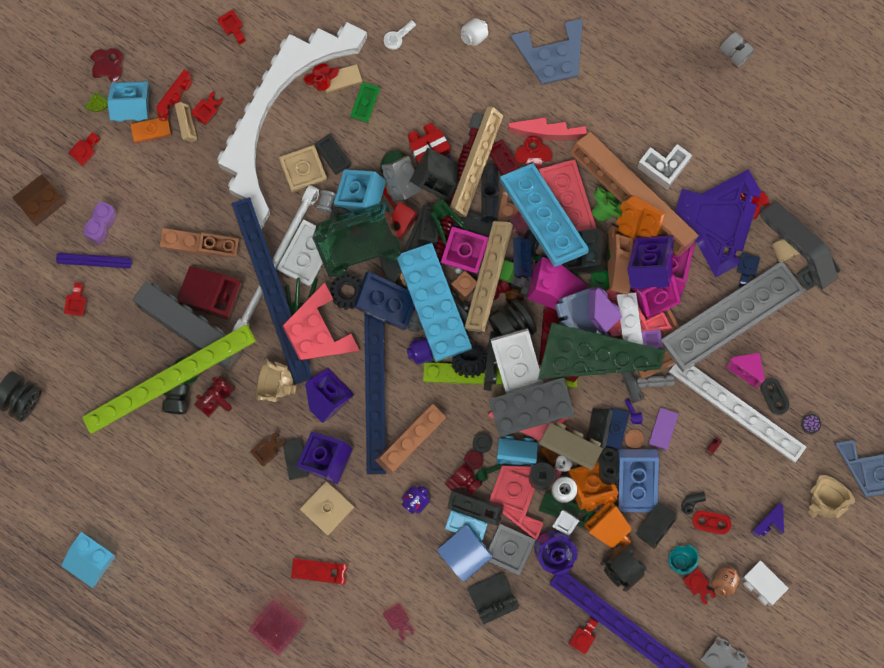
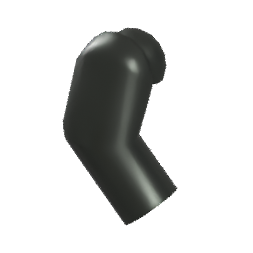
(690, 501)

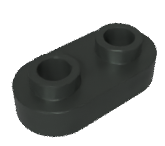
(775, 396)
(608, 464)

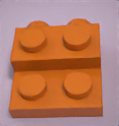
(639, 219)
(590, 489)

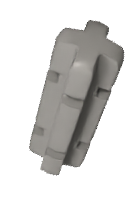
(656, 381)

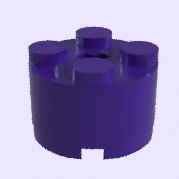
(562, 544)

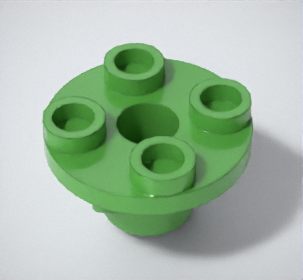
(606, 205)

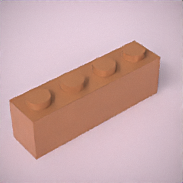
(410, 438)

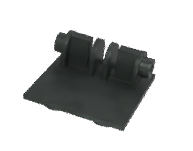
(493, 598)

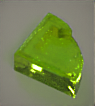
(96, 103)

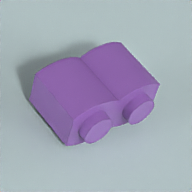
(102, 219)

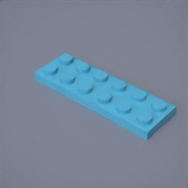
(544, 215)
(433, 302)

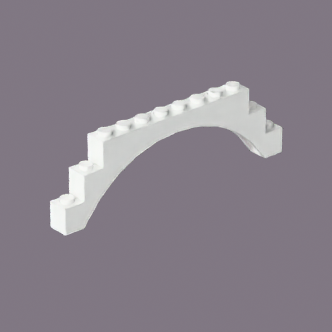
(292, 61)

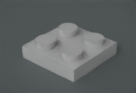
(510, 549)

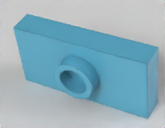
(458, 520)

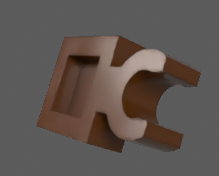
(265, 450)

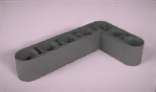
(803, 241)

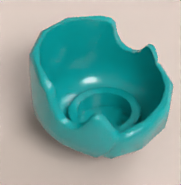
(683, 559)

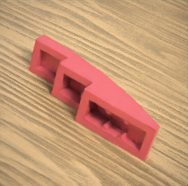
(540, 129)

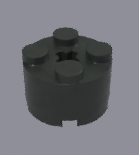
(623, 568)

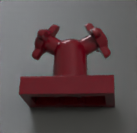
(215, 397)

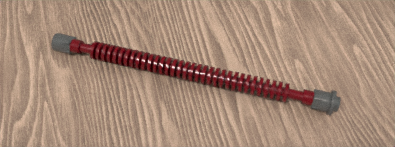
(414, 323)

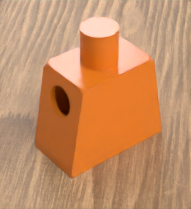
(609, 526)

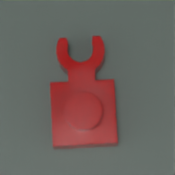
(206, 110)
(697, 583)

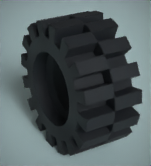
(335, 291)
(470, 367)

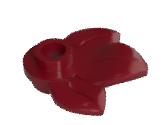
(104, 66)

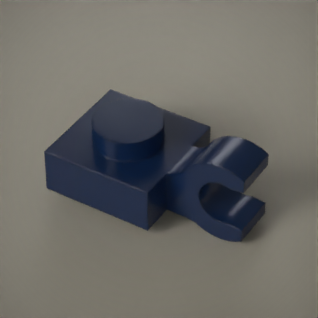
(747, 267)

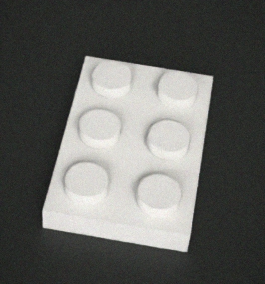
(302, 256)
(516, 361)

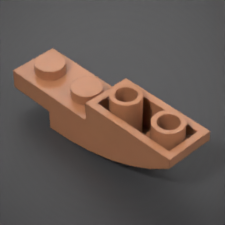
(198, 244)
(620, 253)

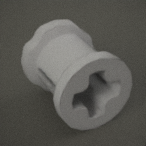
(326, 201)

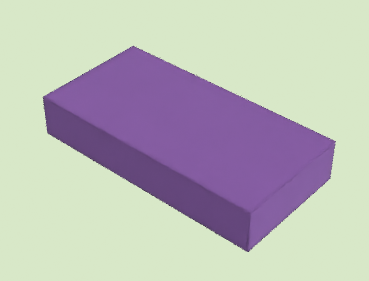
(663, 429)

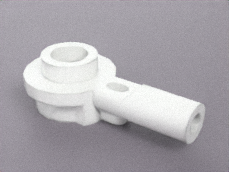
(393, 39)

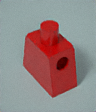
(405, 217)

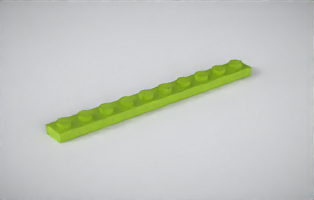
(169, 379)

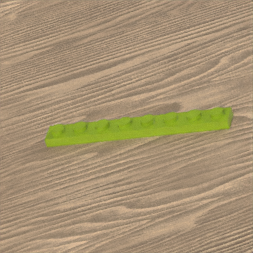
(445, 374)

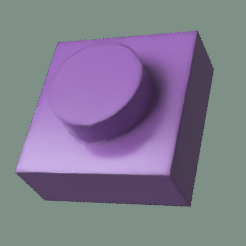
(652, 338)

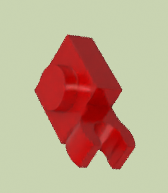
(231, 24)
(83, 151)
(74, 303)
(582, 638)

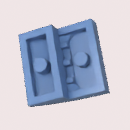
(465, 553)

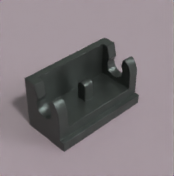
(656, 525)

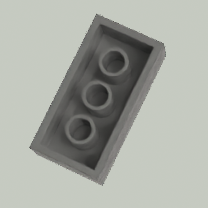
(531, 407)

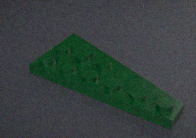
(586, 353)

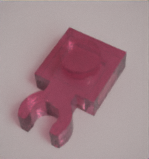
(396, 619)

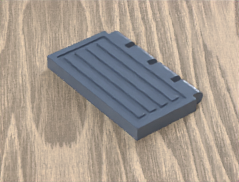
(574, 310)

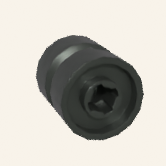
(175, 400)
(542, 476)

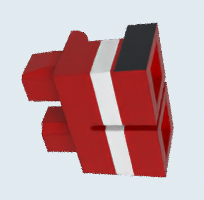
(433, 138)

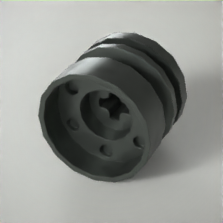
(514, 320)
(18, 397)

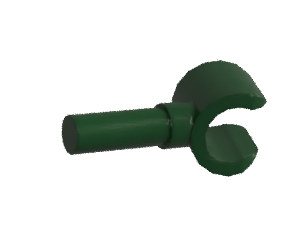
(481, 475)

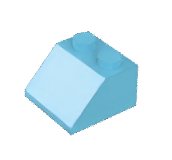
(128, 101)
(359, 189)
(516, 452)
(87, 560)

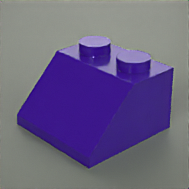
(324, 457)

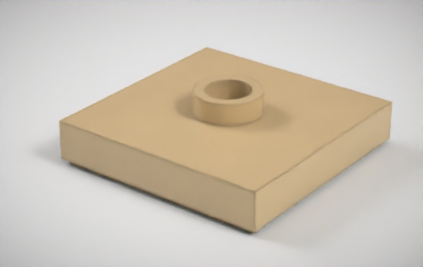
(303, 168)
(327, 508)

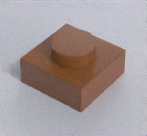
(549, 456)

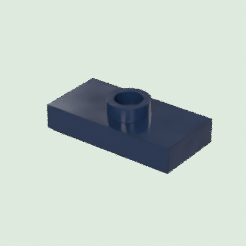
(522, 257)
(617, 428)

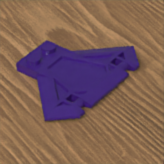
(720, 219)

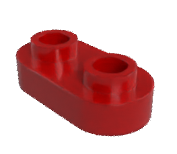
(711, 521)

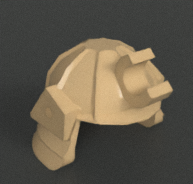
(274, 382)
(830, 498)

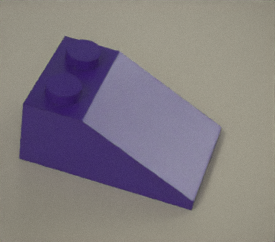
(651, 262)

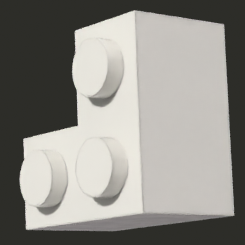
(663, 169)

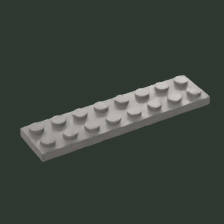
(732, 316)

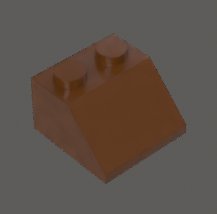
(39, 200)

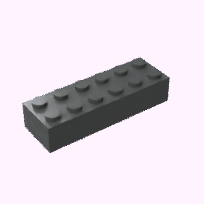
(180, 320)

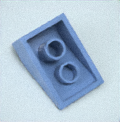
(638, 480)

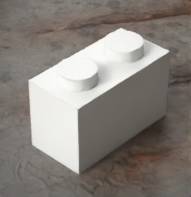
(764, 584)

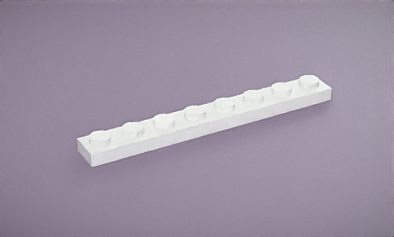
(740, 412)

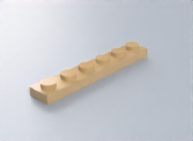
(476, 161)
(488, 276)

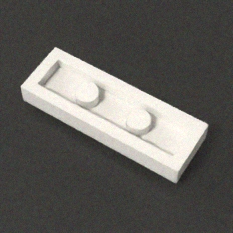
(630, 321)

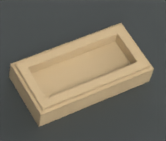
(346, 78)
(186, 122)

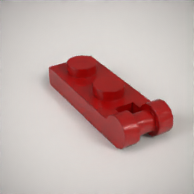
(173, 95)
(318, 571)

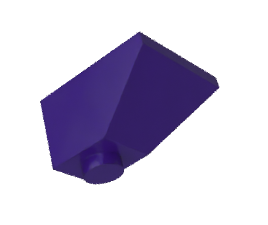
(326, 395)

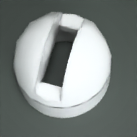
(561, 466)

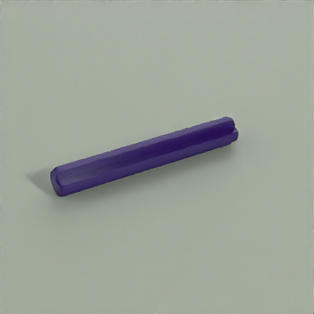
(94, 260)

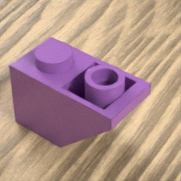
(601, 311)

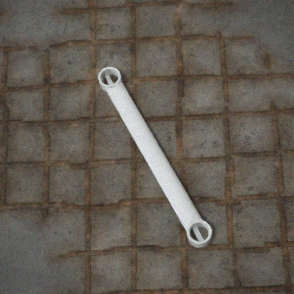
(308, 199)

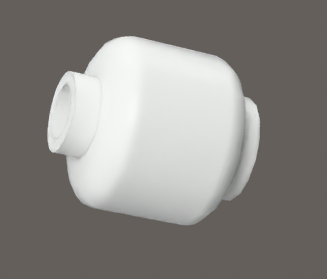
(474, 32)
(568, 484)

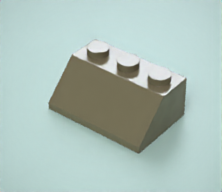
(571, 445)

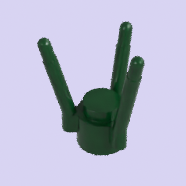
(442, 210)
(294, 306)

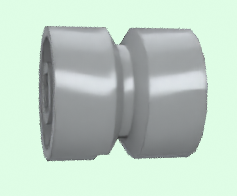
(730, 48)

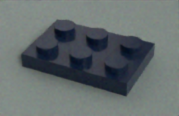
(384, 301)

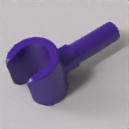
(636, 418)

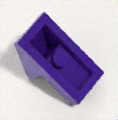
(774, 518)

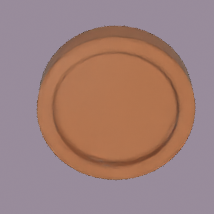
(634, 439)

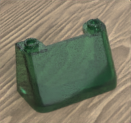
(356, 238)

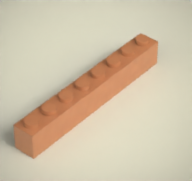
(625, 184)

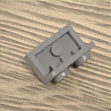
(398, 178)
(724, 656)

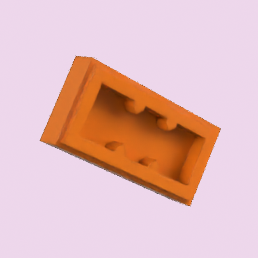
(150, 130)

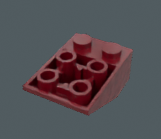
(210, 292)

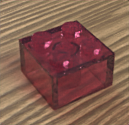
(276, 628)

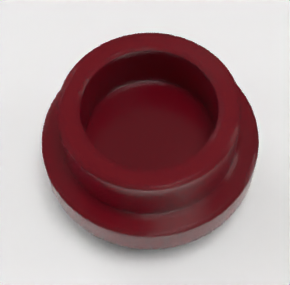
(473, 460)

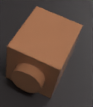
(464, 285)

